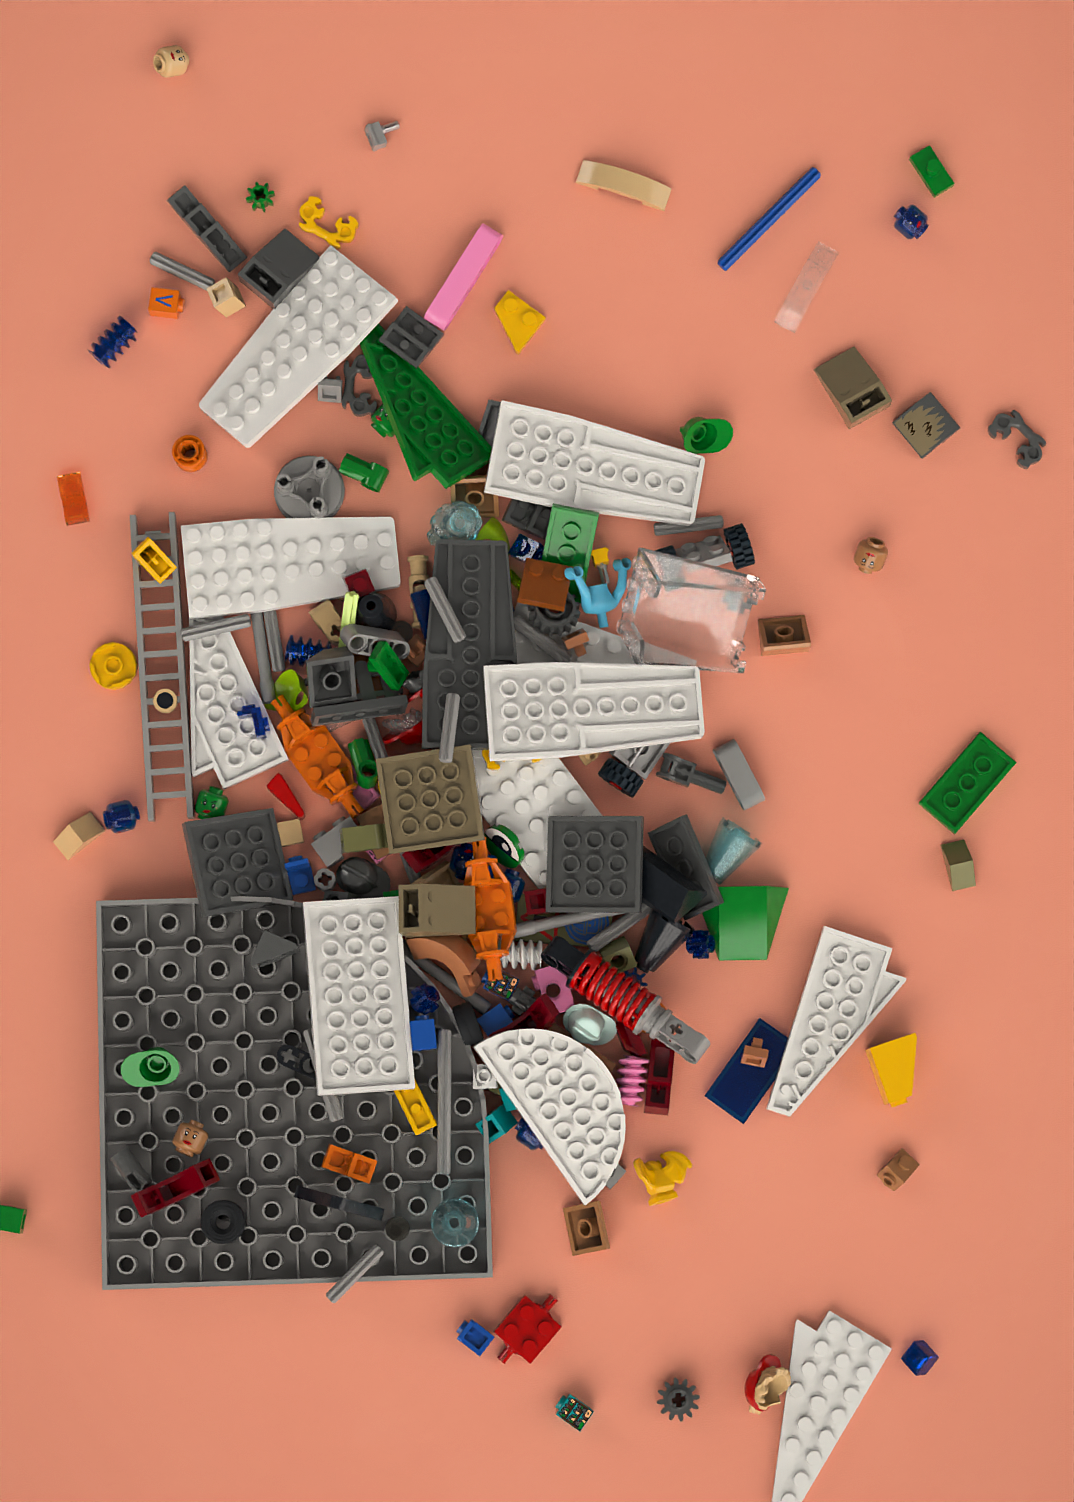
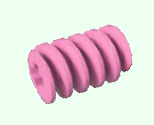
(631, 1079)

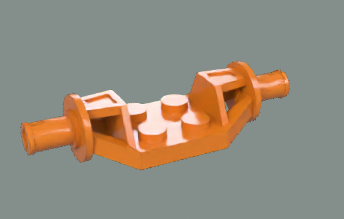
(317, 757)
(493, 909)

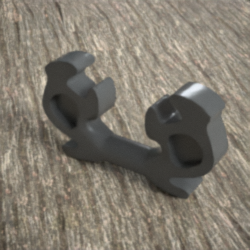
(359, 406)
(1031, 453)

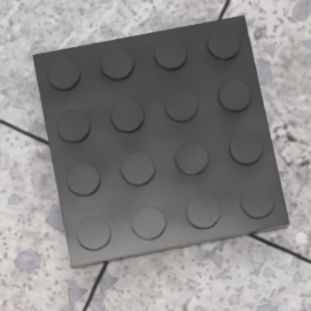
(236, 858)
(594, 864)

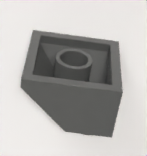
(331, 677)

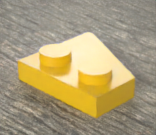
(518, 320)

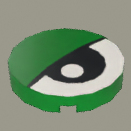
(504, 845)

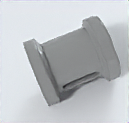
(331, 884)

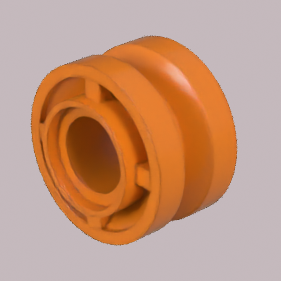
(187, 443)

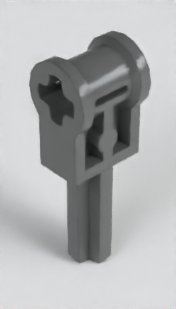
(684, 773)

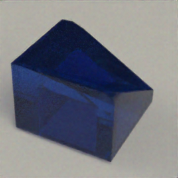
(919, 1357)

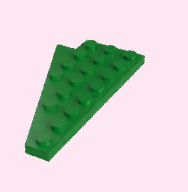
(424, 421)

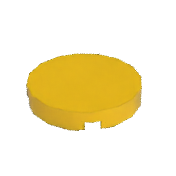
(113, 666)

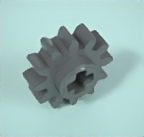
(685, 1406)

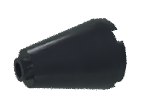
(383, 611)
(660, 941)

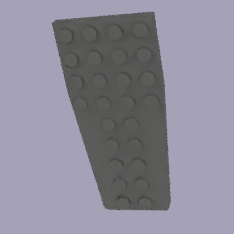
(479, 591)

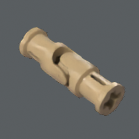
(418, 575)

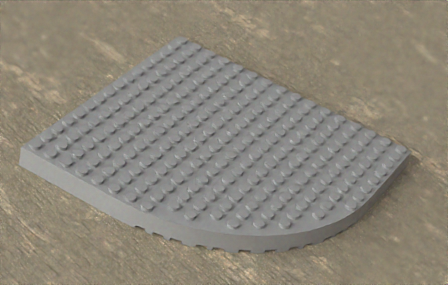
(192, 990)

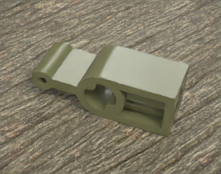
(363, 838)

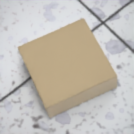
(290, 832)

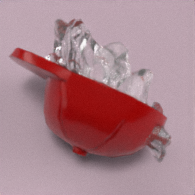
(404, 727)

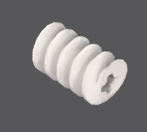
(522, 954)

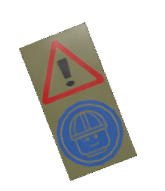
(575, 934)

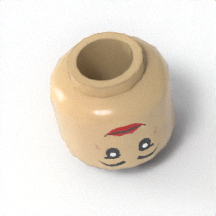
(171, 61)

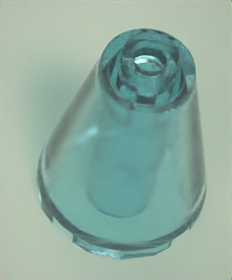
(729, 849)
(467, 1218)

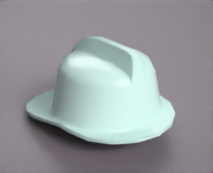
(589, 1025)

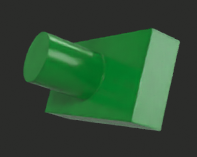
(931, 171)
(387, 665)

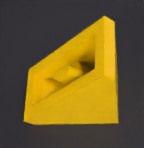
(153, 560)

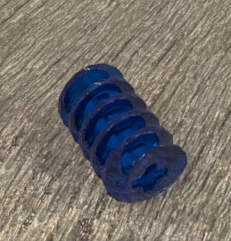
(113, 342)
(301, 651)

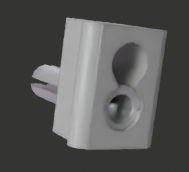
(375, 134)

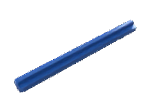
(768, 219)

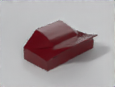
(630, 1041)

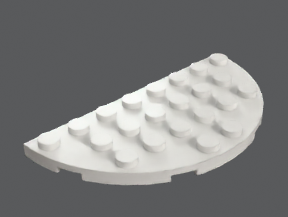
(564, 1100)

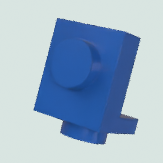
(474, 1336)

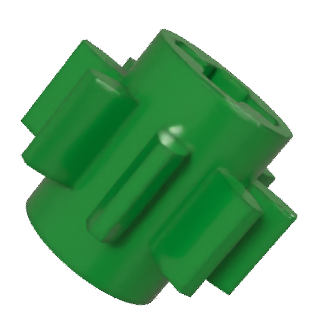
(258, 190)

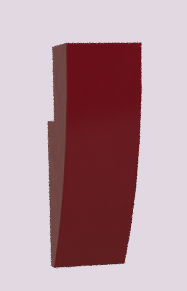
(659, 1078)

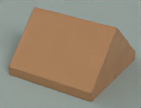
(472, 492)
(783, 635)
(586, 1228)

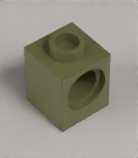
(618, 947)

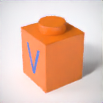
(165, 303)

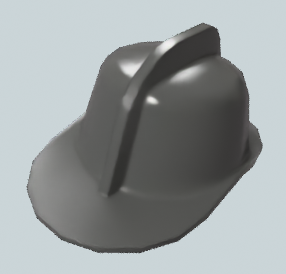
(362, 878)

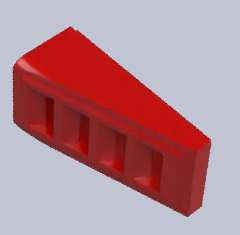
(283, 793)

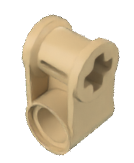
(327, 620)

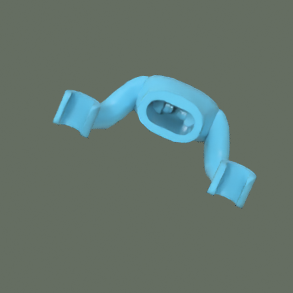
(598, 598)

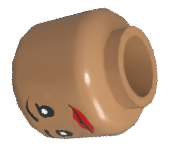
(871, 555)
(190, 1138)

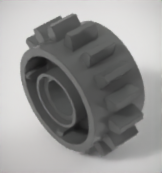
(556, 622)

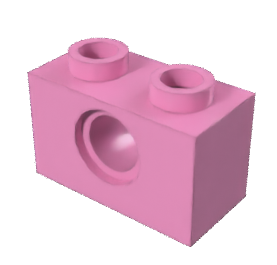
(548, 976)

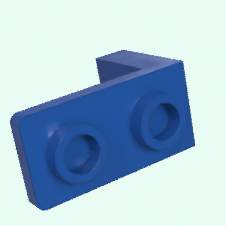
(300, 875)

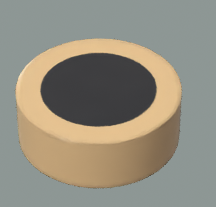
(165, 700)

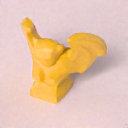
(660, 1179)

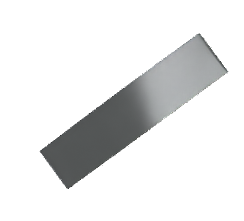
(206, 229)

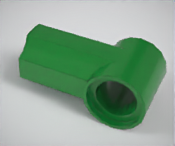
(369, 474)
(363, 762)

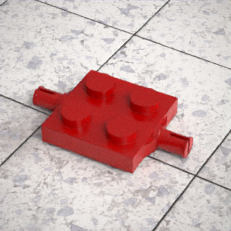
(527, 1329)

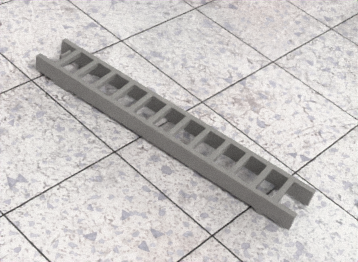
(144, 678)

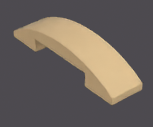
(624, 183)

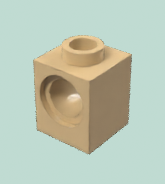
(226, 297)

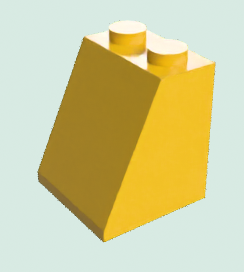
(894, 1068)

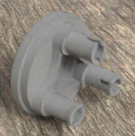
(309, 488)

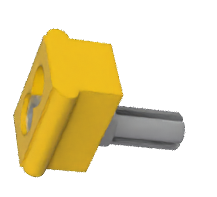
(600, 561)

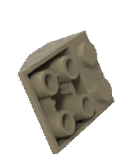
(853, 387)
(436, 910)

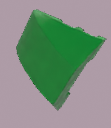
(745, 921)

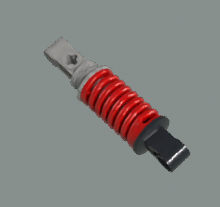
(633, 1008)

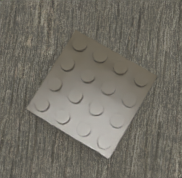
(429, 800)

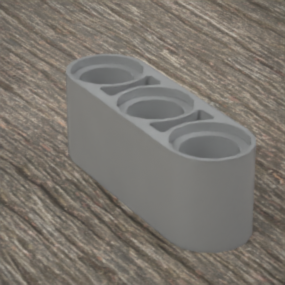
(368, 635)
(739, 774)

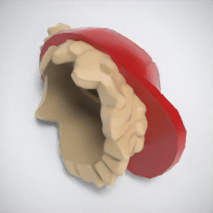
(766, 1384)

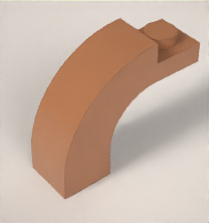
(452, 952)

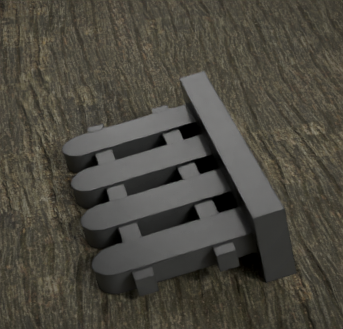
(368, 702)

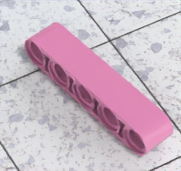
(463, 277)

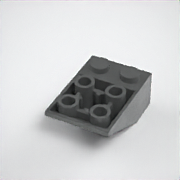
(277, 268)

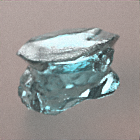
(455, 522)

